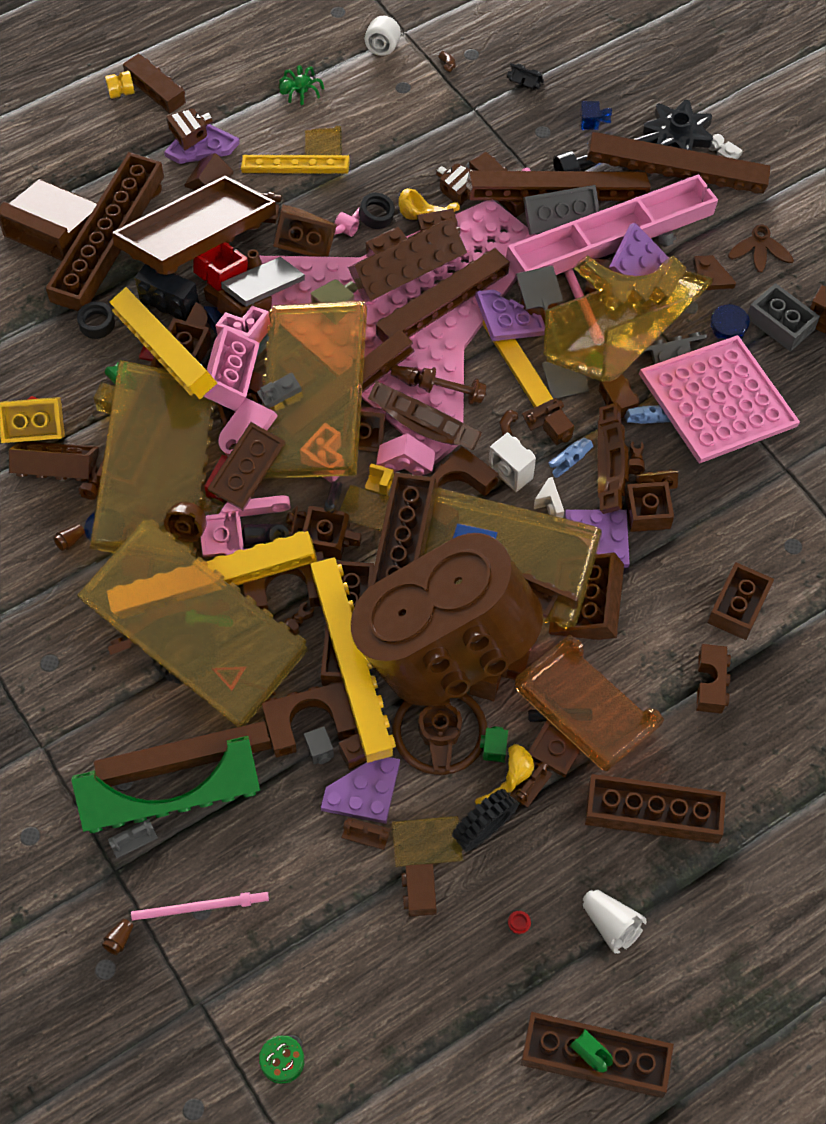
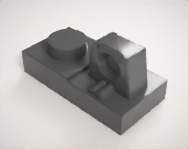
(279, 390)

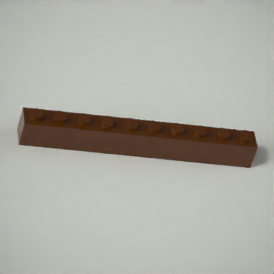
(678, 162)
(520, 184)

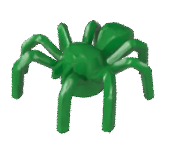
(299, 84)

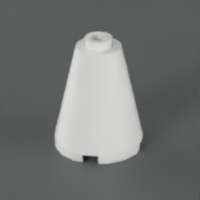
(614, 920)

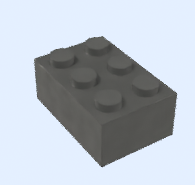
(783, 317)

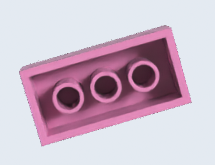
(231, 367)

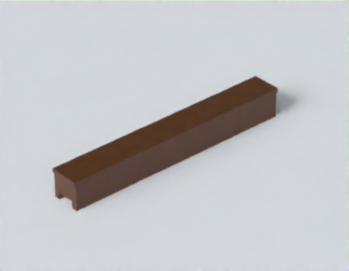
(384, 357)
(177, 755)

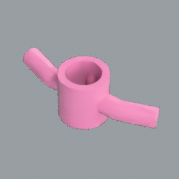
(347, 224)

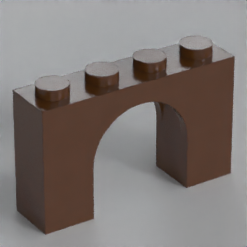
(466, 468)
(257, 588)
(281, 711)

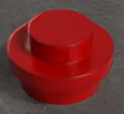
(519, 922)

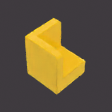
(379, 479)

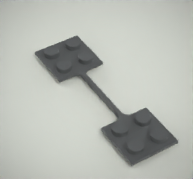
(541, 289)

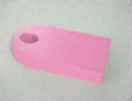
(247, 412)

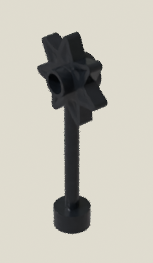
(671, 128)

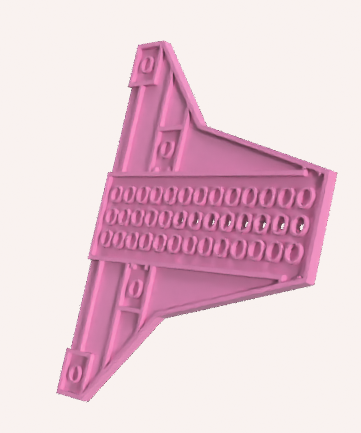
(443, 340)

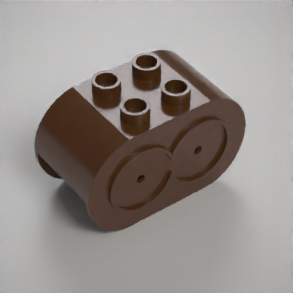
(449, 629)

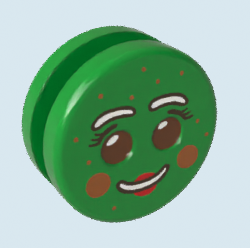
(281, 1059)

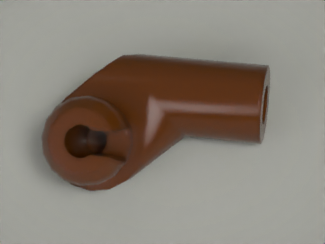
(449, 60)
(508, 417)

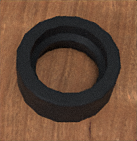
(382, 201)
(93, 308)

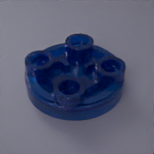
(729, 321)

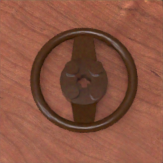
(440, 738)

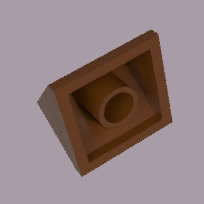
(207, 171)

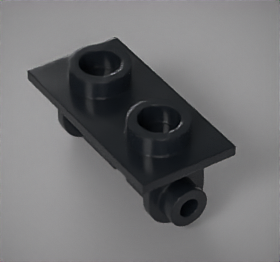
(519, 72)

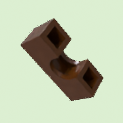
(714, 661)

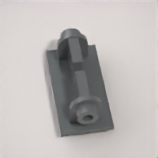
(132, 838)

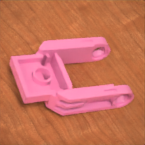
(224, 529)

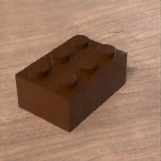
(740, 601)

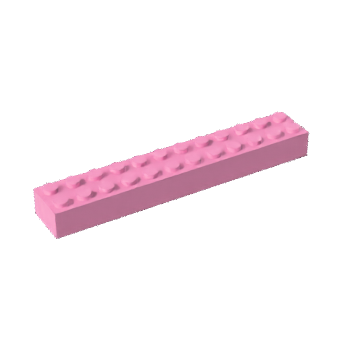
(604, 230)

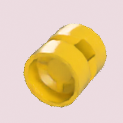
(120, 84)

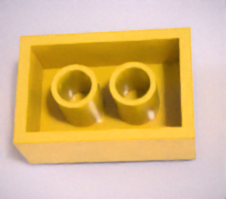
(31, 420)

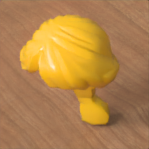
(413, 204)
(520, 768)

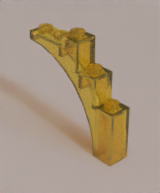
(635, 289)

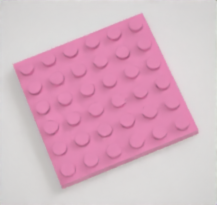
(718, 398)

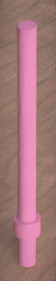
(244, 900)

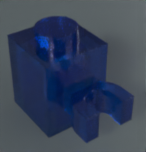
(591, 115)

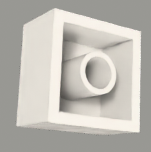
(512, 461)

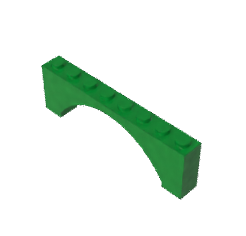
(104, 806)

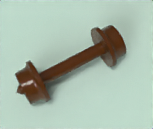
(476, 391)

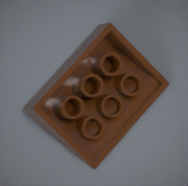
(601, 602)

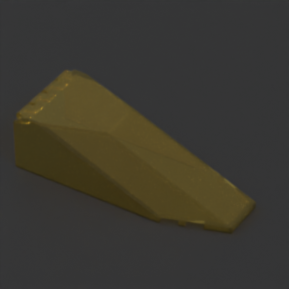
(605, 342)

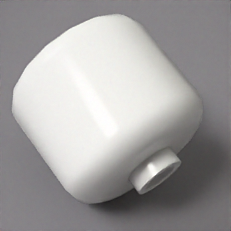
(382, 35)

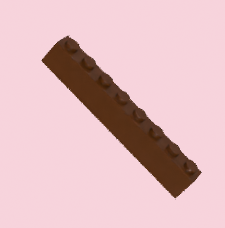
(444, 296)

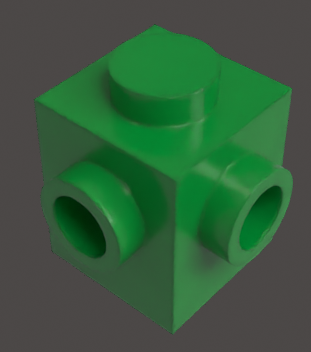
(494, 744)

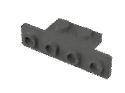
(664, 351)

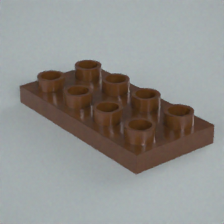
(194, 224)

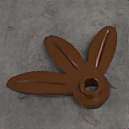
(760, 244)

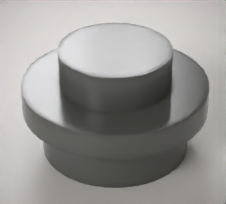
(666, 239)

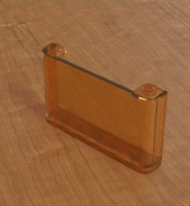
(585, 704)

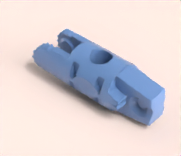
(646, 415)
(570, 456)

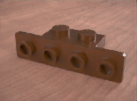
(549, 594)

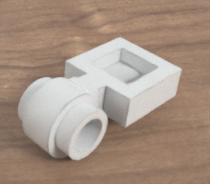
(726, 150)

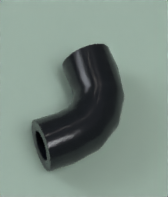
(263, 533)

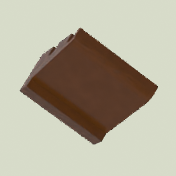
(45, 218)

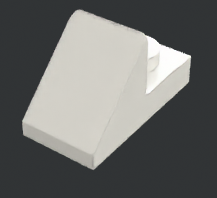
(549, 498)

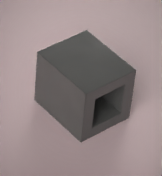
(319, 745)

